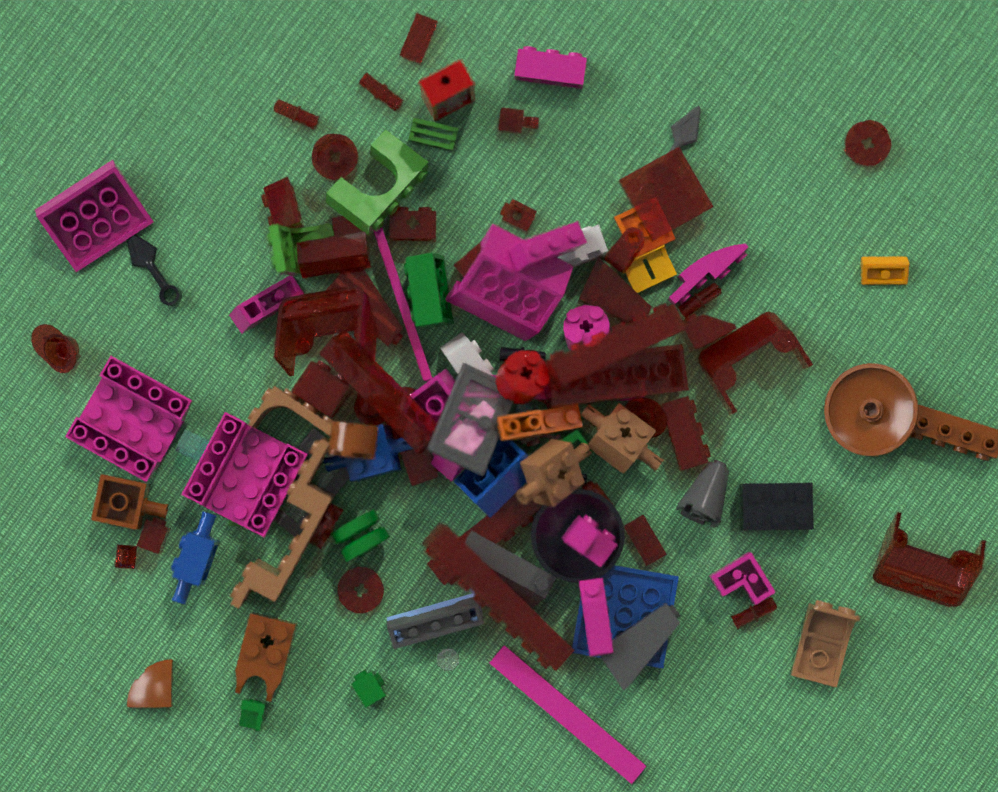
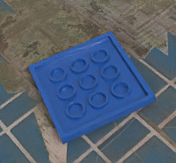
(629, 598)

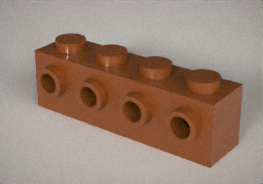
(956, 432)

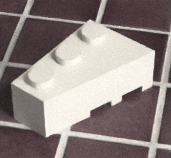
(590, 251)
(461, 350)

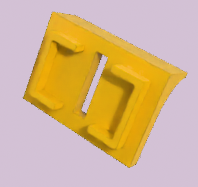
(659, 264)

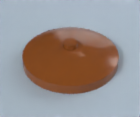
(871, 410)

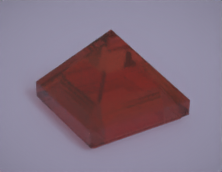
(125, 556)

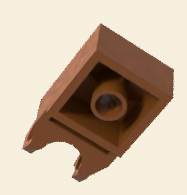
(265, 661)

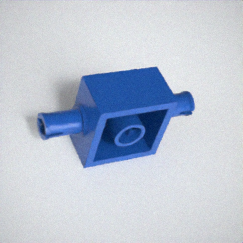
(385, 460)
(195, 558)

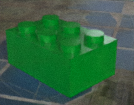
(428, 290)

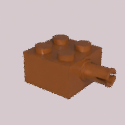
(124, 502)

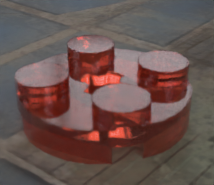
(855, 148)
(326, 526)
(371, 582)

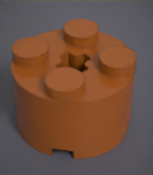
(353, 440)

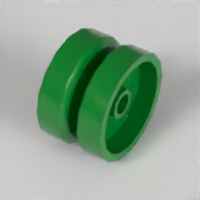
(360, 535)

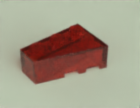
(612, 294)

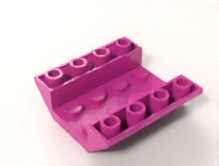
(508, 297)
(130, 419)
(244, 474)

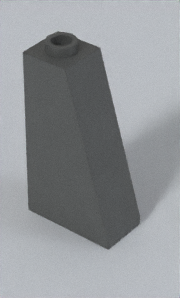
(639, 643)

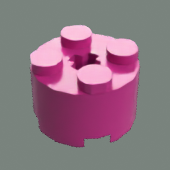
(584, 319)

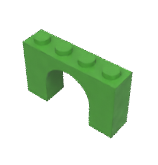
(369, 211)

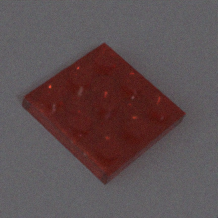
(665, 194)

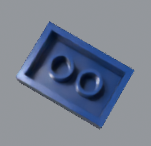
(500, 480)

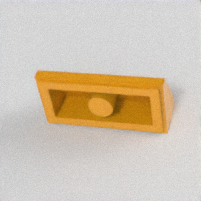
(884, 270)

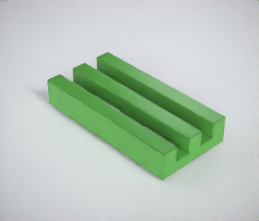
(414, 129)

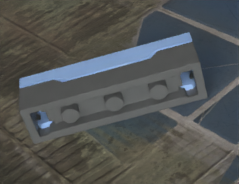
(434, 621)

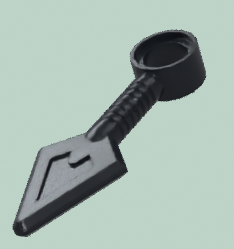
(144, 255)

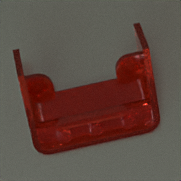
(322, 315)
(719, 357)
(926, 573)

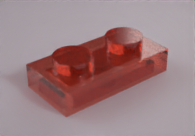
(644, 540)

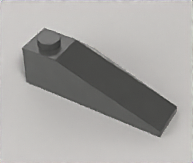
(520, 575)

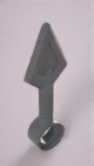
(686, 129)

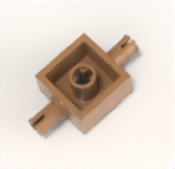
(621, 438)
(552, 472)

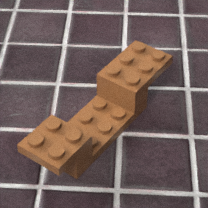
(310, 498)

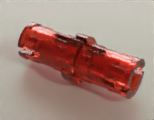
(381, 92)

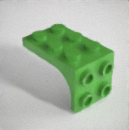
(285, 248)

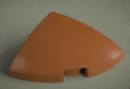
(153, 686)

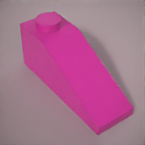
(264, 304)
(596, 617)

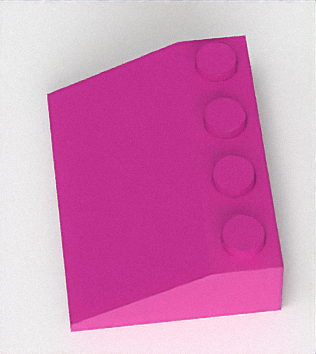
(93, 216)

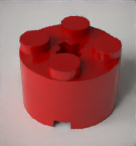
(522, 377)

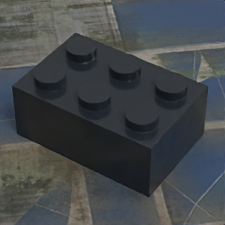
(776, 506)

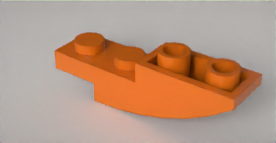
(539, 422)

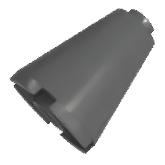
(706, 495)

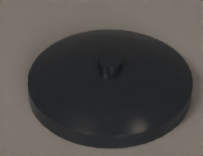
(552, 523)

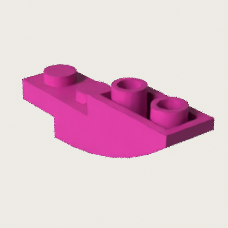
(713, 265)

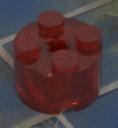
(337, 145)

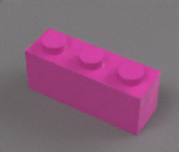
(550, 67)
(547, 246)

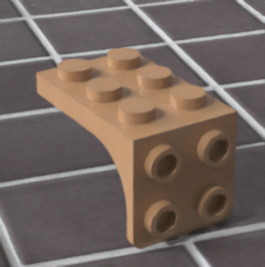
(276, 398)
(823, 643)

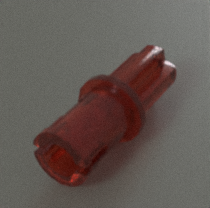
(296, 114)
(700, 300)
(754, 612)

